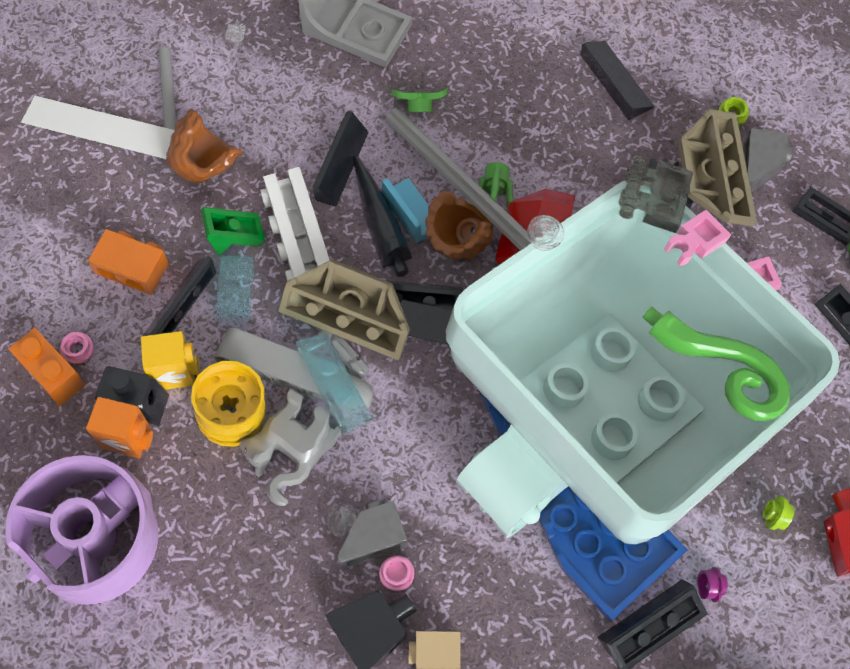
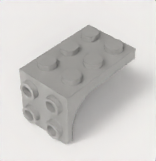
(356, 27)

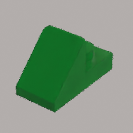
(231, 227)

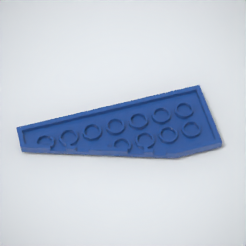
(591, 555)

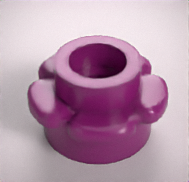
(716, 583)

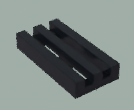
(823, 218)

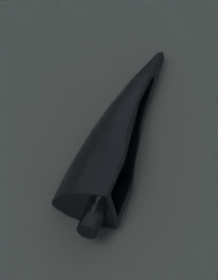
(381, 222)

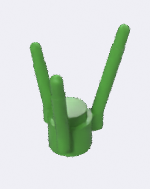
(497, 181)

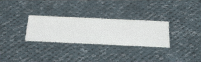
(98, 126)

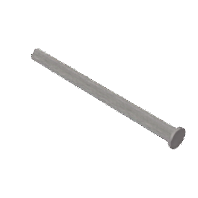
(459, 179)

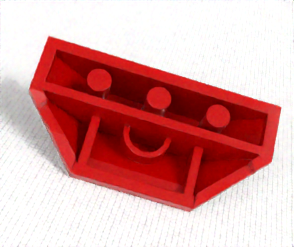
(523, 210)

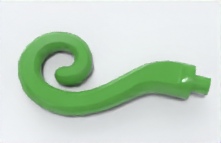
(684, 340)

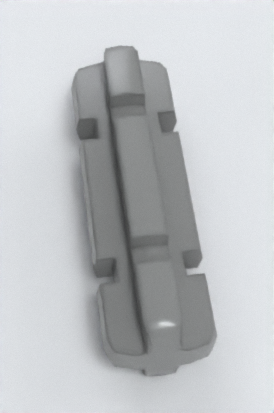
(348, 355)

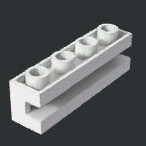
(294, 222)

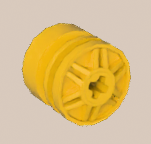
(231, 385)

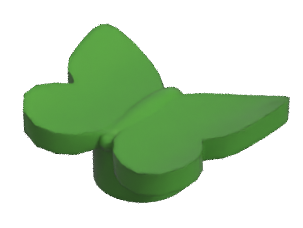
(419, 100)

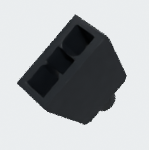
(134, 389)
(371, 627)

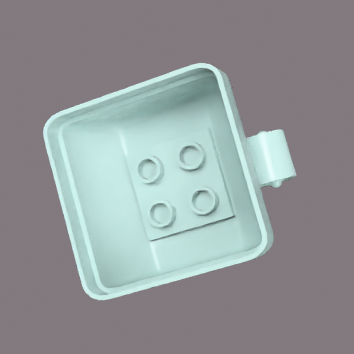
(596, 396)

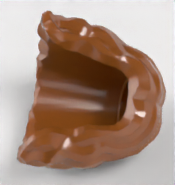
(197, 152)
(452, 227)

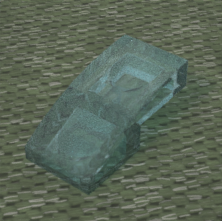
(235, 288)

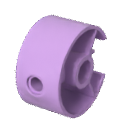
(107, 510)

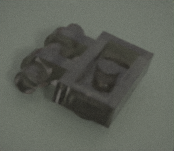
(667, 196)

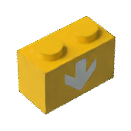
(170, 359)

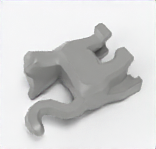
(298, 442)

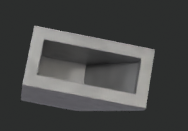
(765, 155)
(373, 534)

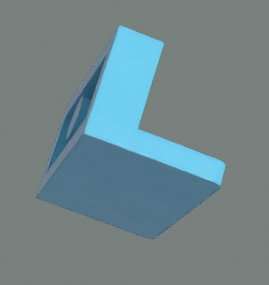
(407, 206)

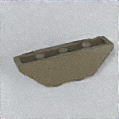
(719, 168)
(348, 306)

